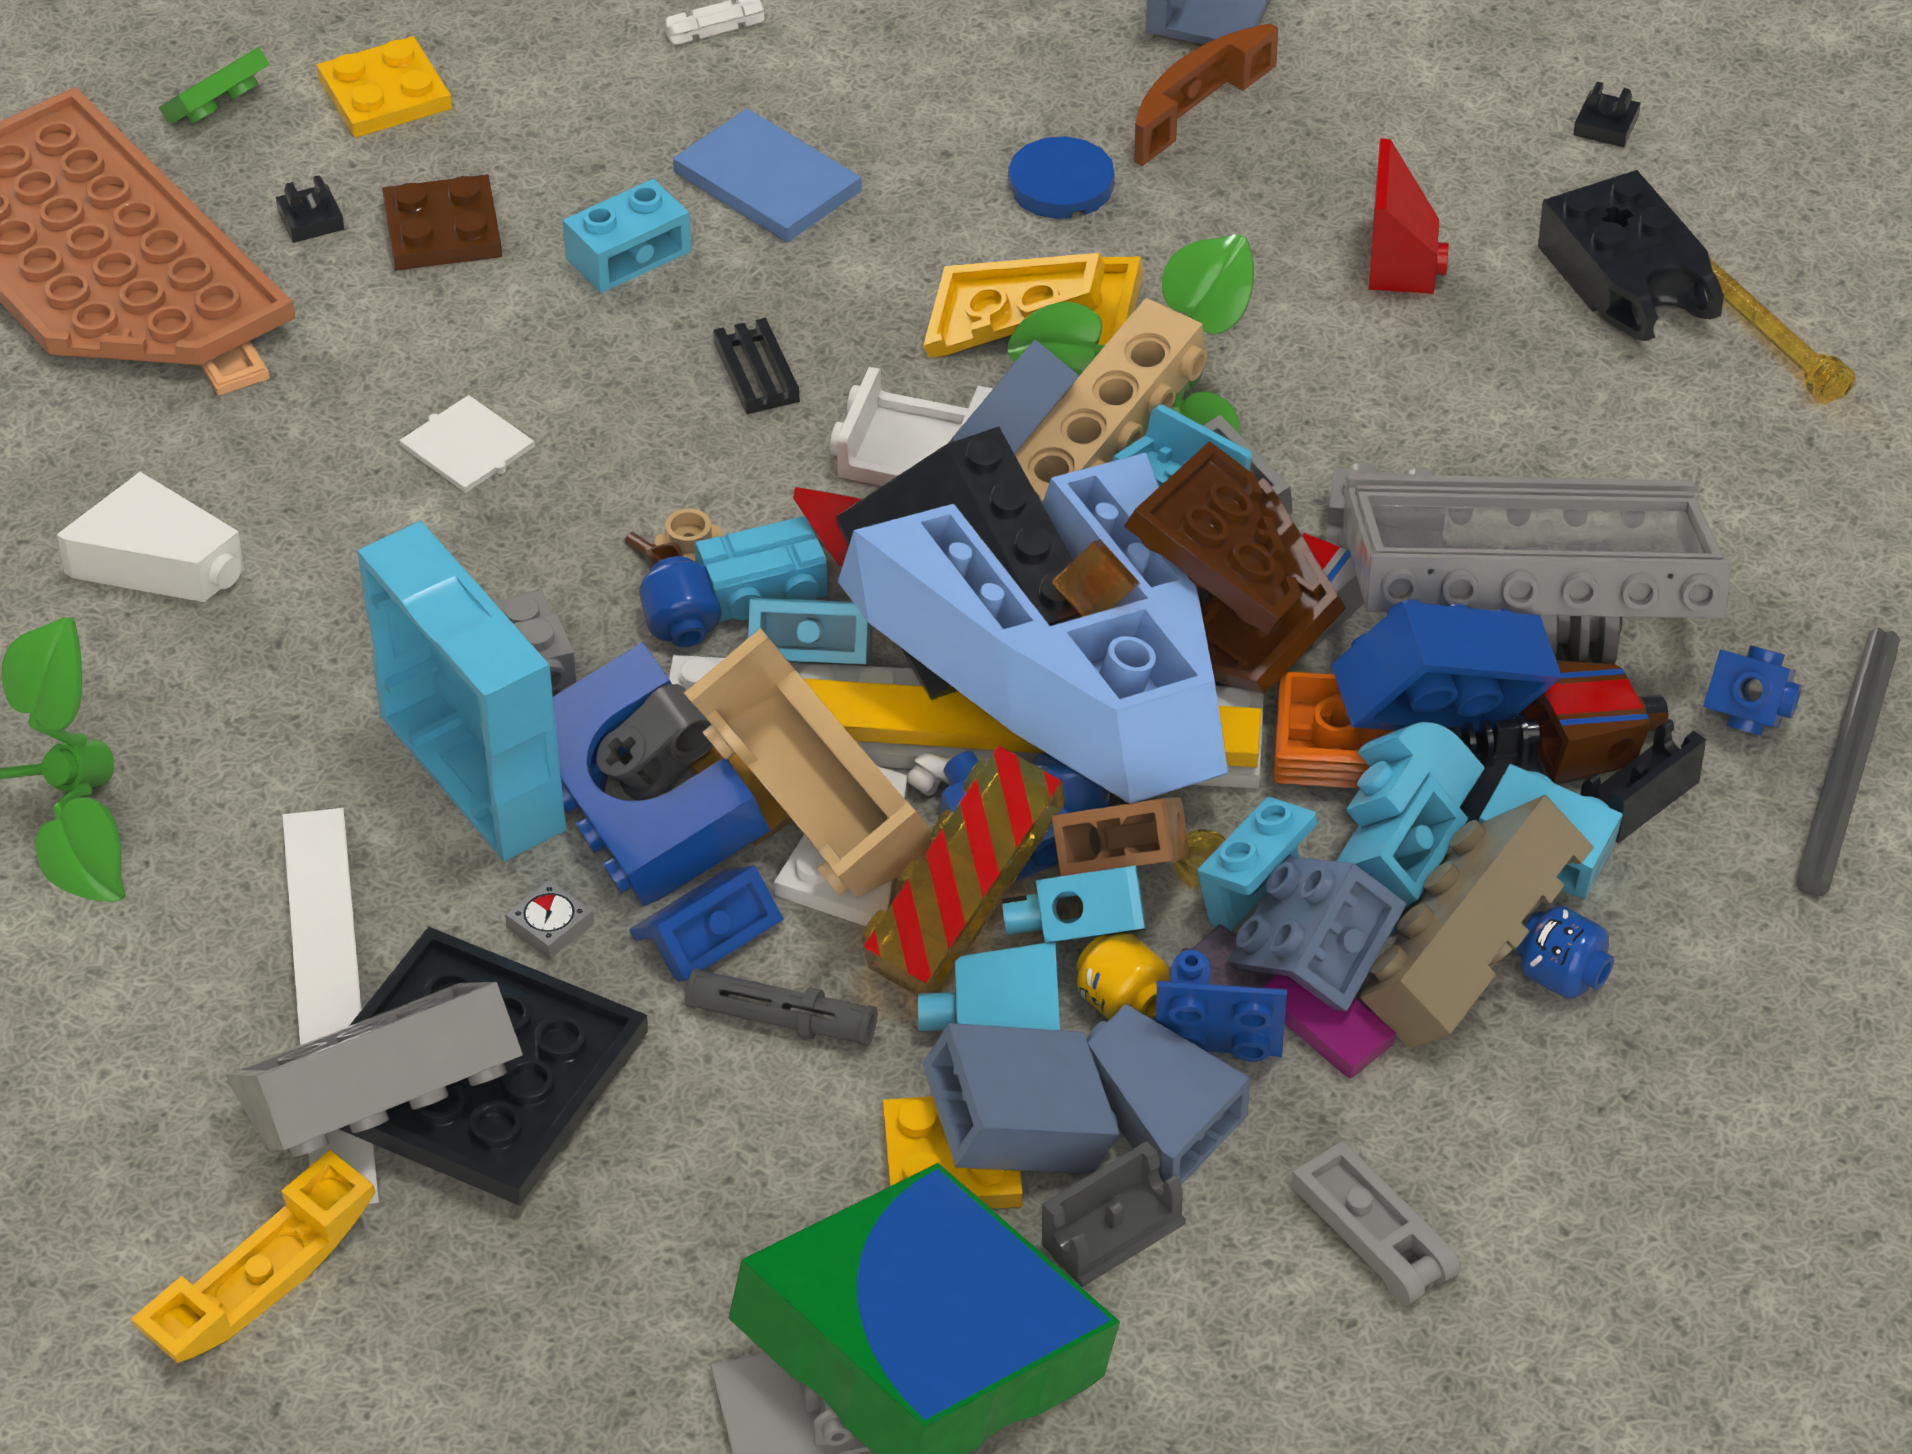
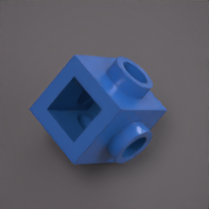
(1731, 683)

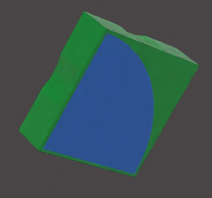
(923, 1318)

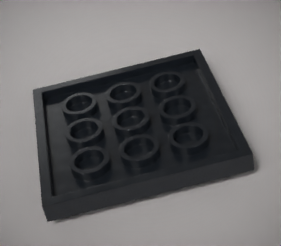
(516, 1124)

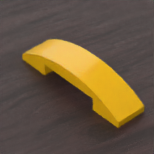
(264, 1267)

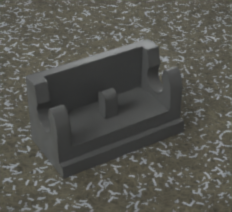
(1111, 1215)

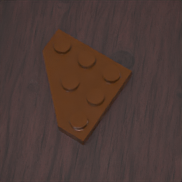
(1216, 534)

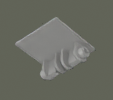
(776, 1413)

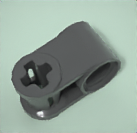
(661, 738)

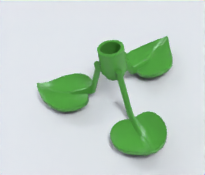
(1202, 279)
(83, 844)

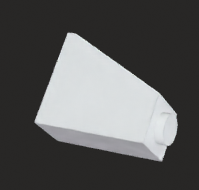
(152, 543)

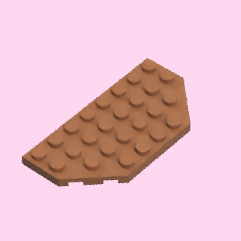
(112, 253)

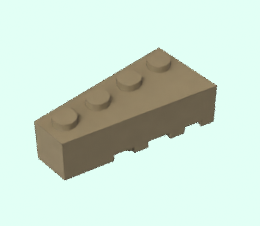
(1471, 918)

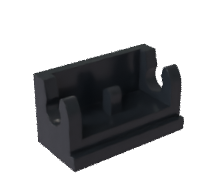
(1650, 779)

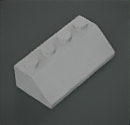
(376, 1066)

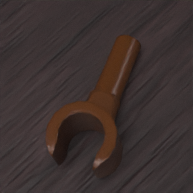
(651, 551)

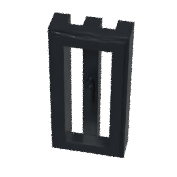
(746, 338)

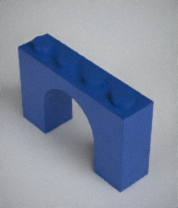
(656, 840)

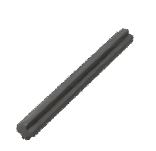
(1848, 763)

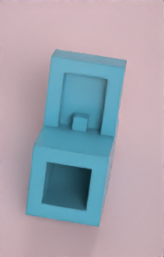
(1401, 764)

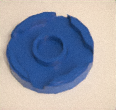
(1061, 177)

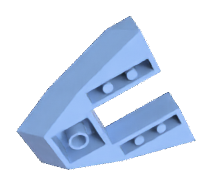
(1105, 693)

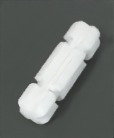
(713, 20)

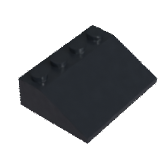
(1000, 505)

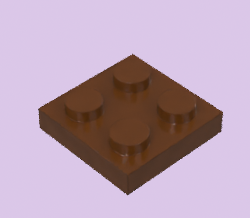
(442, 222)

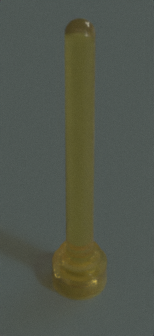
(1824, 375)

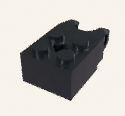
(1628, 254)

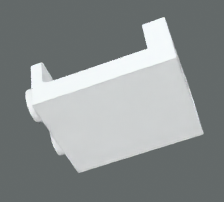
(892, 431)

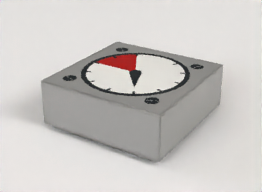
(549, 919)

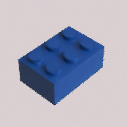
(1445, 667)

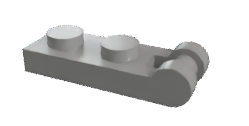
(1375, 1222)

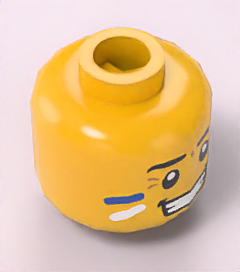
(1120, 972)

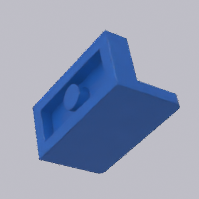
(710, 920)

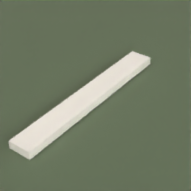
(325, 948)

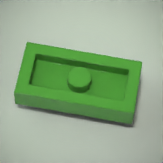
(199, 99)

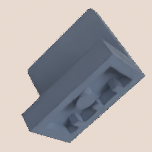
(1202, 19)
(1319, 927)

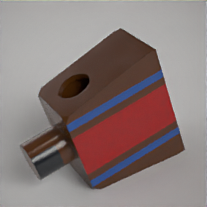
(1592, 721)

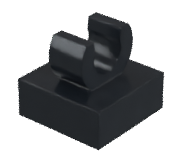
(1607, 116)
(309, 211)

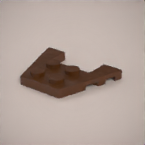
(1242, 652)

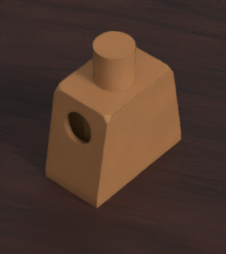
(1127, 833)

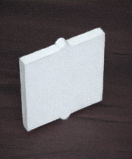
(467, 443)

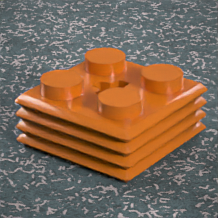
(1316, 735)

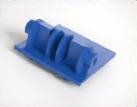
(1220, 1017)

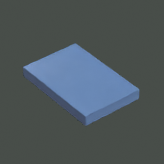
(767, 174)

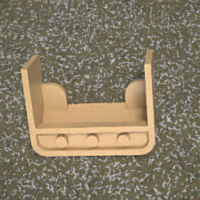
(810, 766)

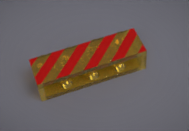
(963, 872)

